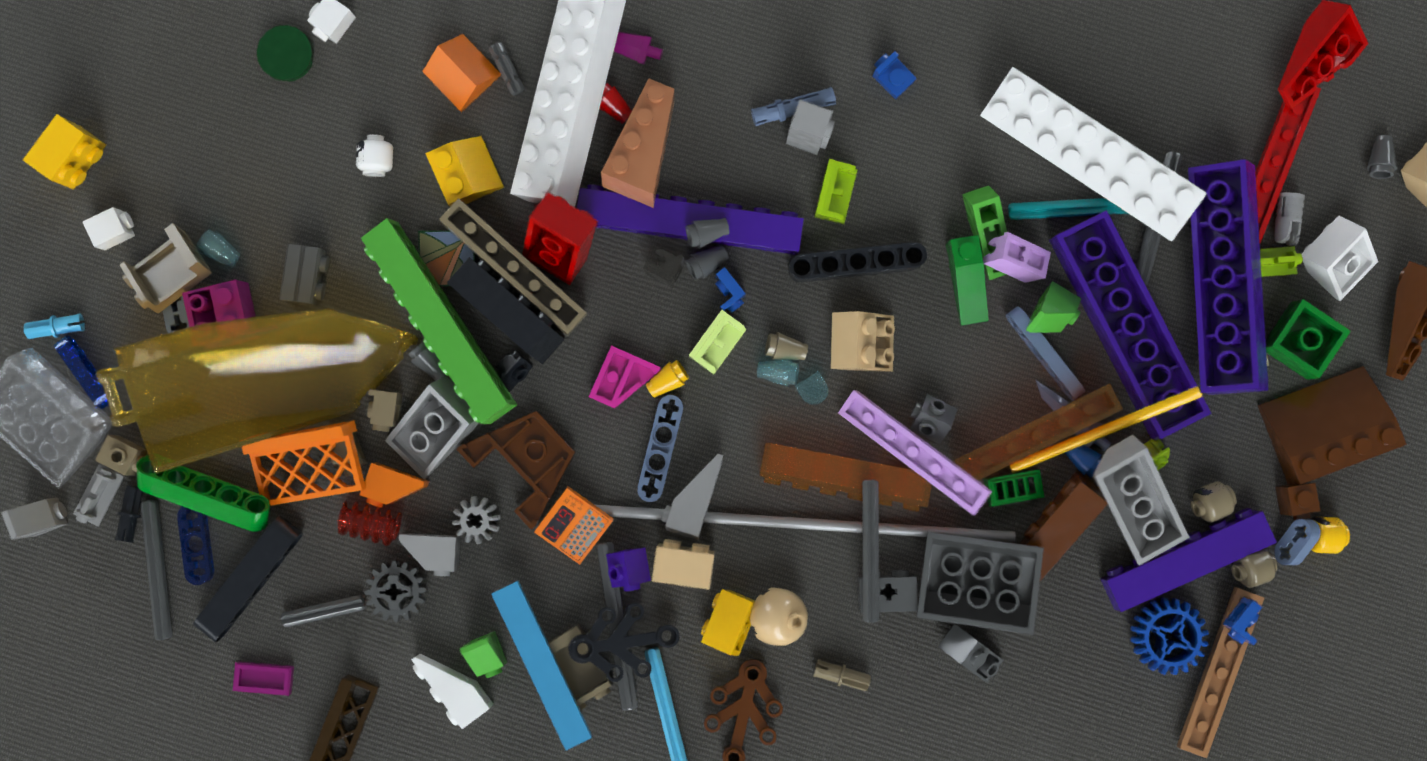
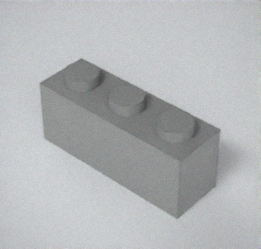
(810, 127)

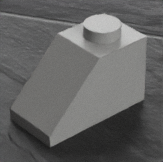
(35, 518)
(433, 551)

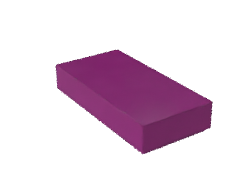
(263, 678)

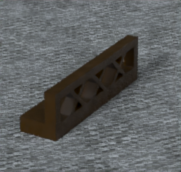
(335, 716)

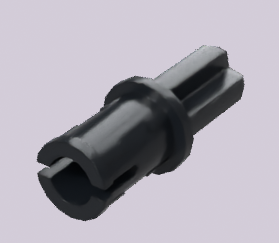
(129, 514)

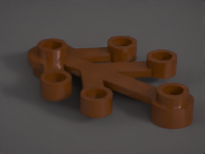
(744, 707)

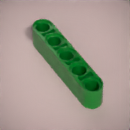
(205, 495)

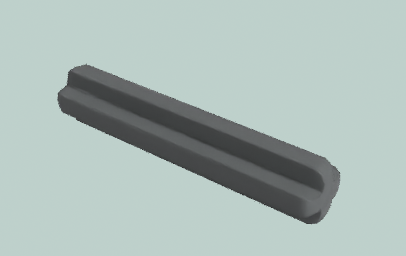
(323, 611)

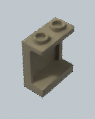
(166, 271)
(583, 678)

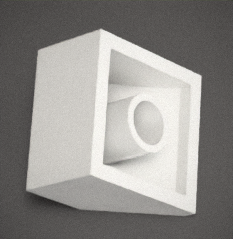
(1340, 257)

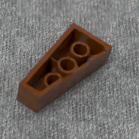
(1065, 519)

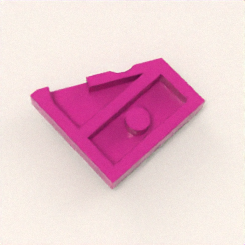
(621, 377)

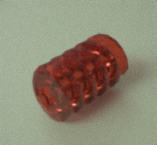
(368, 524)

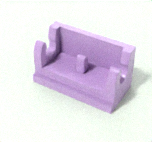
(1018, 258)

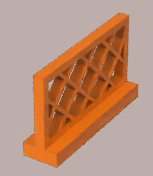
(301, 439)

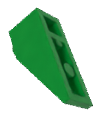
(968, 279)

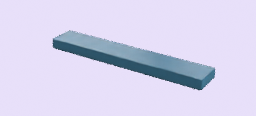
(542, 665)

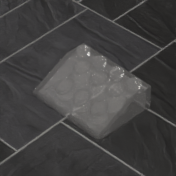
(48, 417)

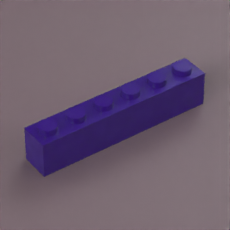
(1189, 559)

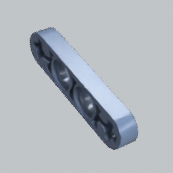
(1046, 355)
(657, 447)

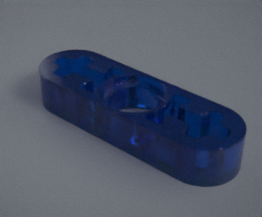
(82, 370)
(187, 553)

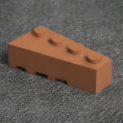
(640, 149)

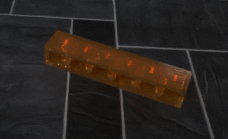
(1040, 433)
(843, 474)

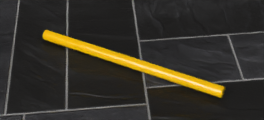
(1106, 429)

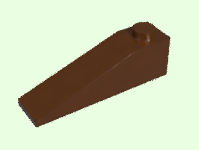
(1409, 321)

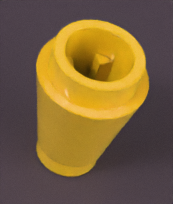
(667, 379)

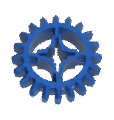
(1175, 627)

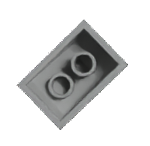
(432, 427)

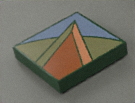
(443, 254)

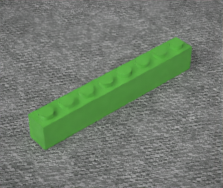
(438, 322)

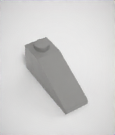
(692, 503)

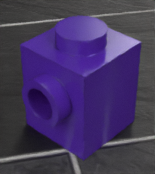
(628, 568)

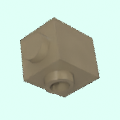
(120, 454)

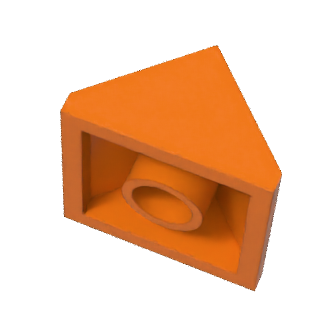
(460, 71)

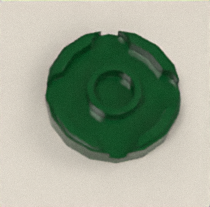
(285, 53)

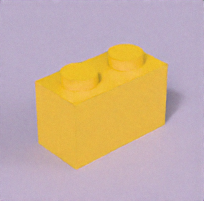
(728, 622)

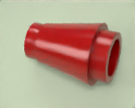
(614, 104)

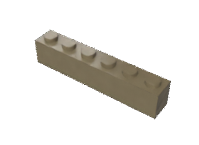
(512, 267)

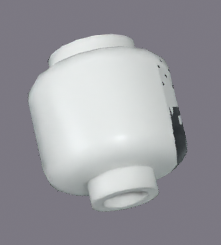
(374, 156)

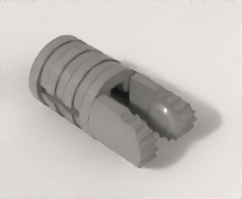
(1289, 218)

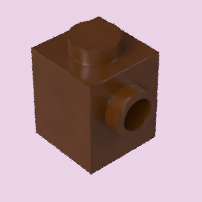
(1298, 500)

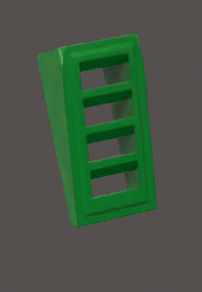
(993, 499)

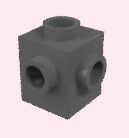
(932, 418)

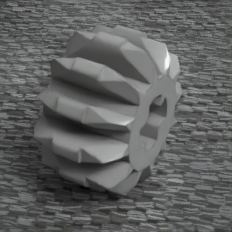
(476, 530)

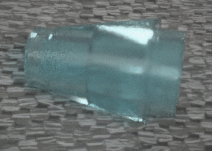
(218, 248)
(779, 371)

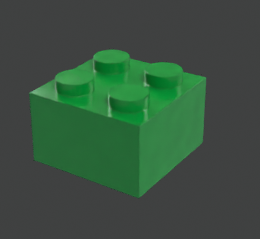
(1305, 339)

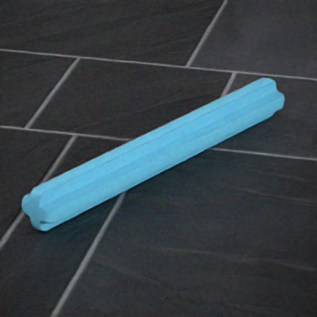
(665, 705)

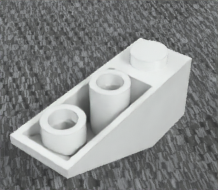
(458, 693)

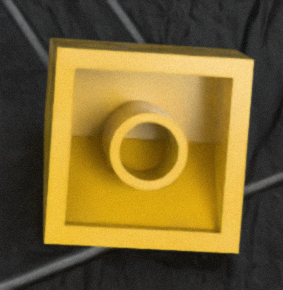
(464, 170)

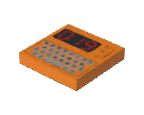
(573, 525)

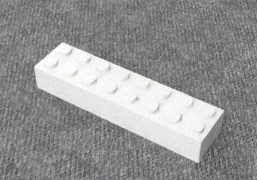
(567, 99)
(1093, 154)

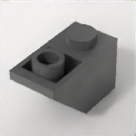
(970, 653)

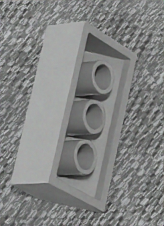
(1139, 500)

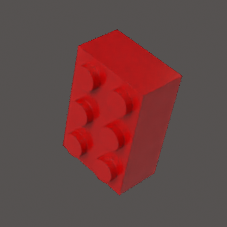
(559, 237)

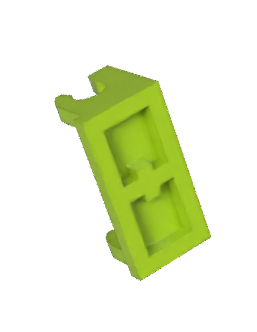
(836, 191)

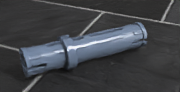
(783, 109)

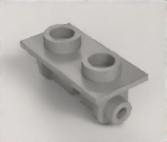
(98, 495)

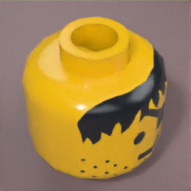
(1333, 535)

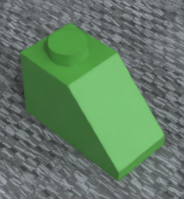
(1054, 310)
(484, 655)

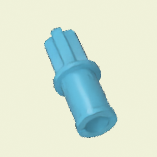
(54, 326)

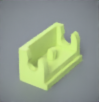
(717, 342)

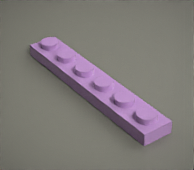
(915, 452)

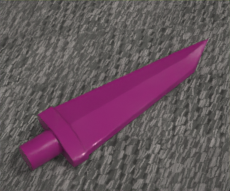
(636, 47)

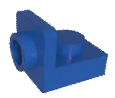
(893, 74)
(728, 285)
(1243, 616)

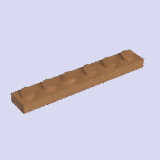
(1215, 684)

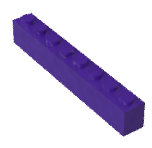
(669, 217)

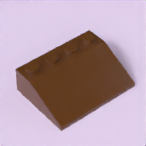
(1330, 426)

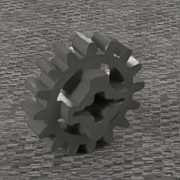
(396, 578)

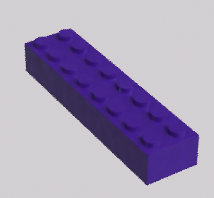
(1228, 280)
(1127, 322)

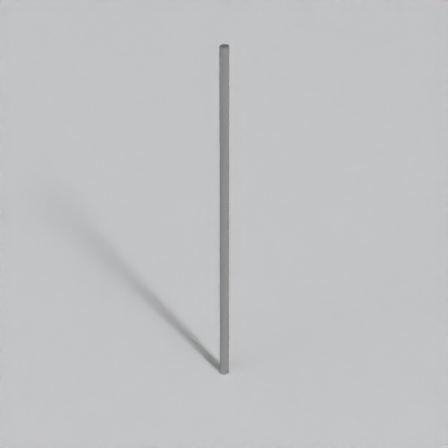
(813, 524)

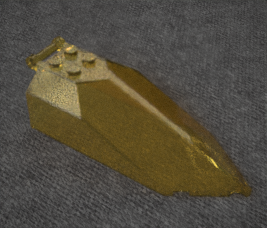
(248, 379)

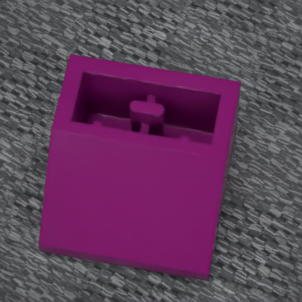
(219, 303)

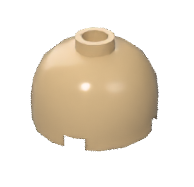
(779, 617)

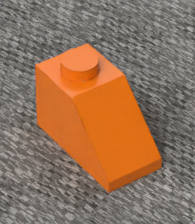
(389, 485)

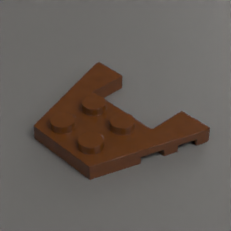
(533, 451)

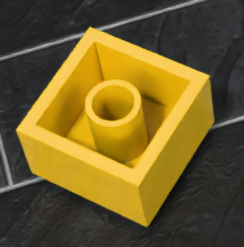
(65, 152)

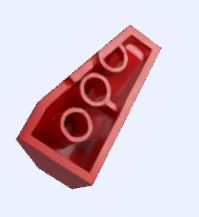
(1326, 43)

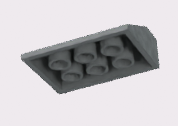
(980, 583)

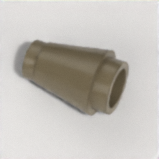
(785, 348)

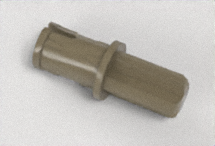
(842, 675)

